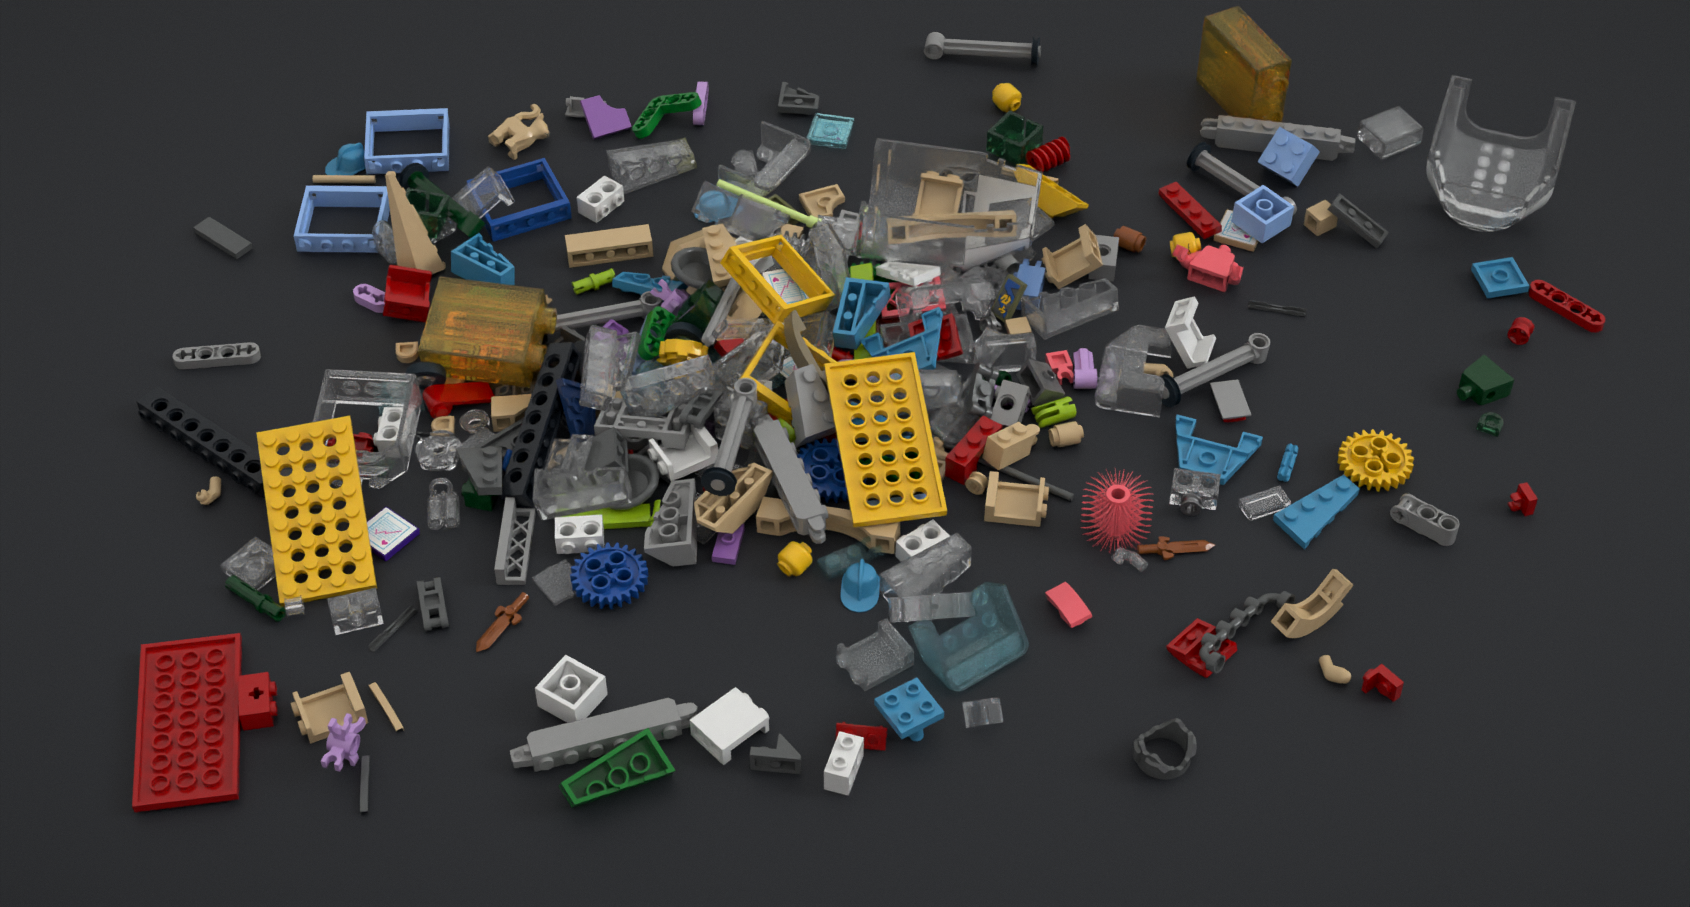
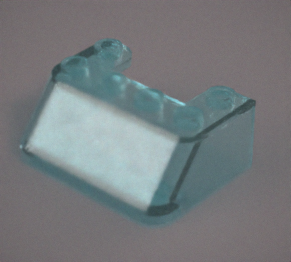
(977, 644)

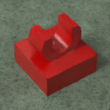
(1523, 500)

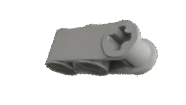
(1426, 519)

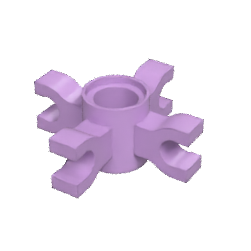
(671, 299)
(343, 742)

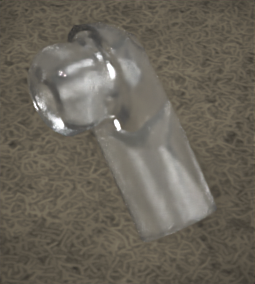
(1131, 556)

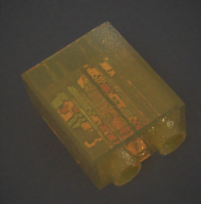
(1243, 67)
(487, 331)

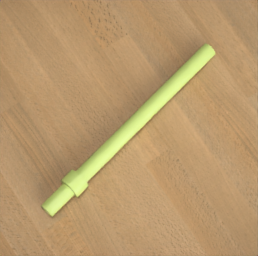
(808, 220)

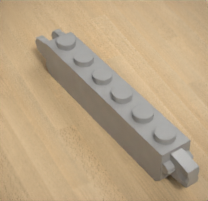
(1256, 134)
(790, 479)
(601, 734)

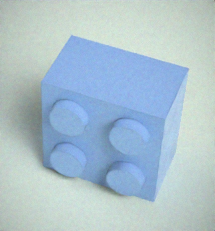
(1288, 156)
(1262, 214)

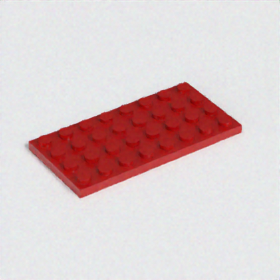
(188, 723)

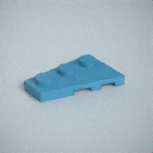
(642, 283)

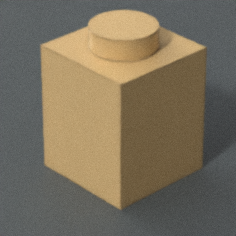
(1320, 219)

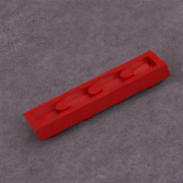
(1190, 210)

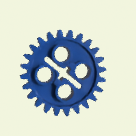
(827, 473)
(609, 575)

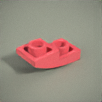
(1069, 604)

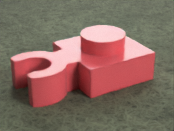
(1060, 365)

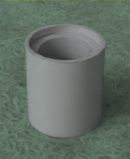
(1008, 264)

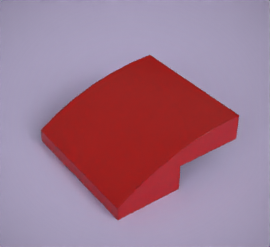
(949, 339)
(1188, 644)

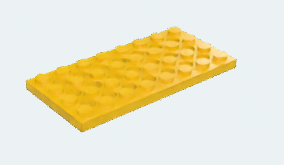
(851, 452)
(353, 513)

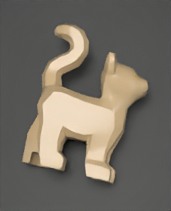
(518, 134)

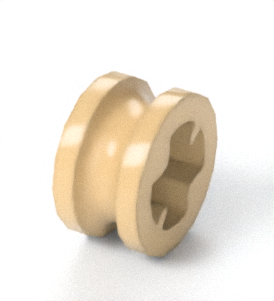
(976, 483)

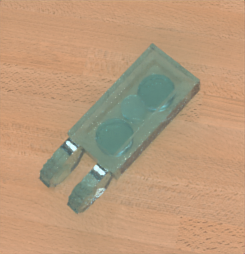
(838, 562)

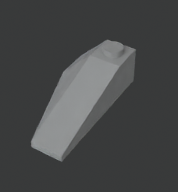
(674, 527)

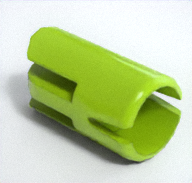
(1054, 412)

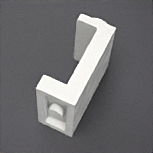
(1186, 336)
(676, 463)
(728, 724)

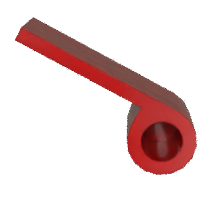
(442, 397)

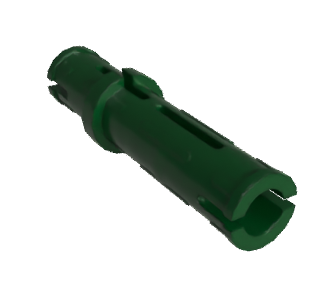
(262, 602)

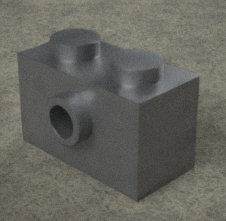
(1041, 381)

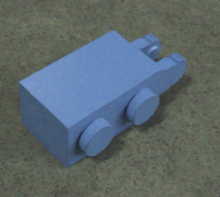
(1032, 276)

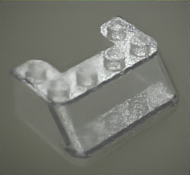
(781, 152)
(738, 213)
(1122, 377)

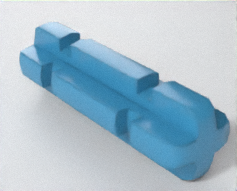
(1287, 462)

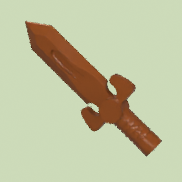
(1163, 548)
(500, 624)

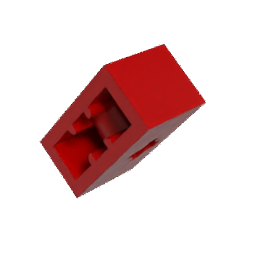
(256, 701)

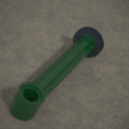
(417, 177)

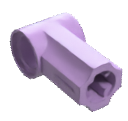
(1084, 373)

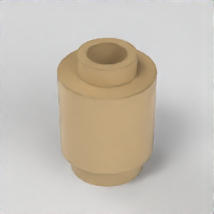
(1066, 434)

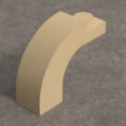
(1316, 610)

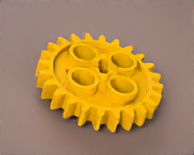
(1375, 460)

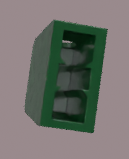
(1484, 382)

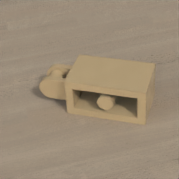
(1010, 444)

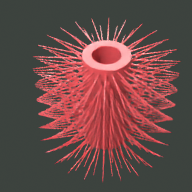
(1116, 509)

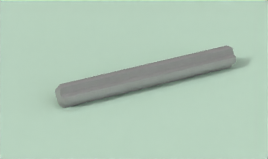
(721, 311)

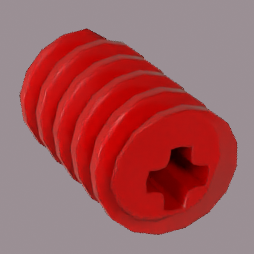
(1049, 155)

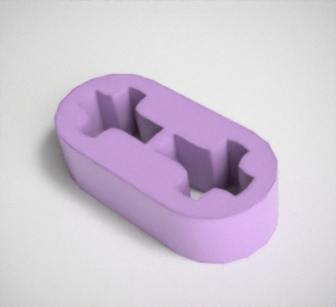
(369, 297)

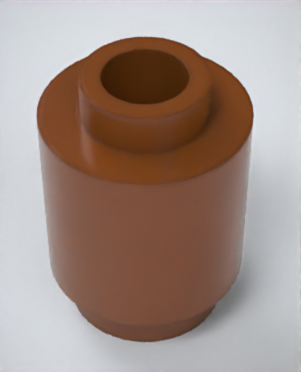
(1130, 239)

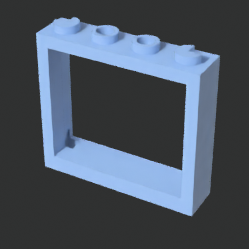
(406, 121)
(338, 197)

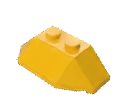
(1056, 200)

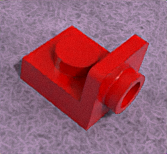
(1384, 681)

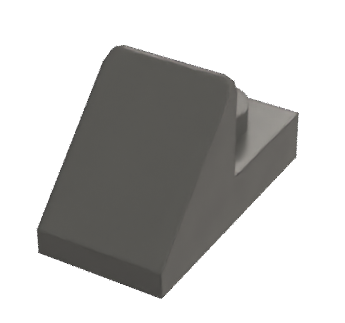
(782, 759)

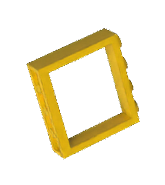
(761, 292)
(775, 404)

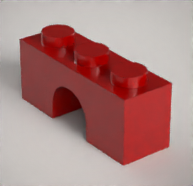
(965, 455)

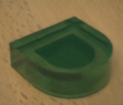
(1490, 423)

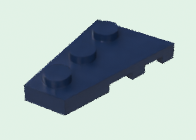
(578, 418)

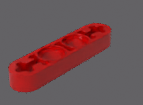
(1588, 318)

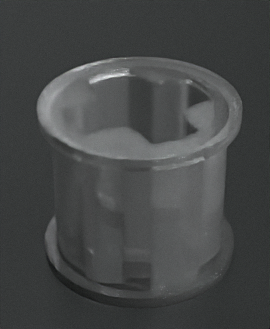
(294, 605)

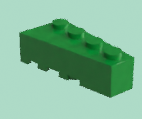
(623, 768)

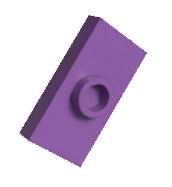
(728, 546)

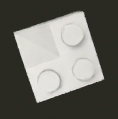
(571, 690)

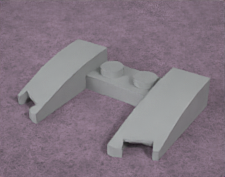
(668, 430)

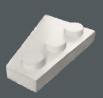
(908, 273)

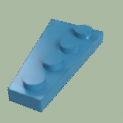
(1313, 512)

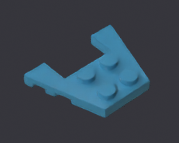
(923, 344)
(1210, 456)

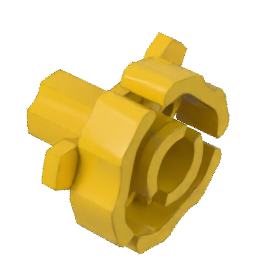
(677, 350)

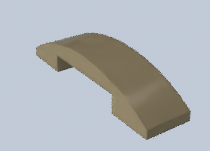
(797, 347)

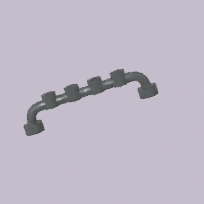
(1209, 642)

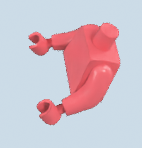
(1210, 266)

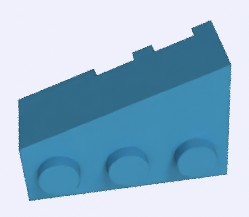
(479, 262)
(858, 310)

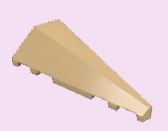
(410, 235)

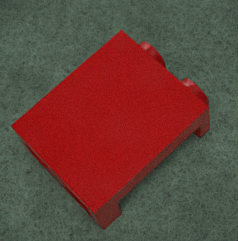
(407, 293)

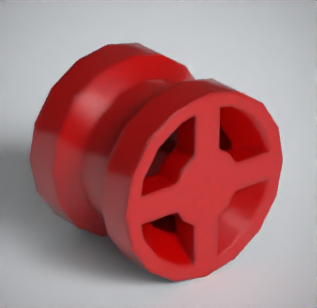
(1520, 330)

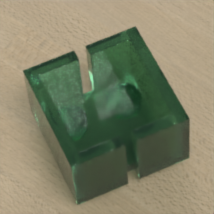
(1008, 137)
(438, 209)
(700, 306)

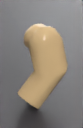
(1157, 369)
(939, 449)
(207, 497)
(1332, 672)

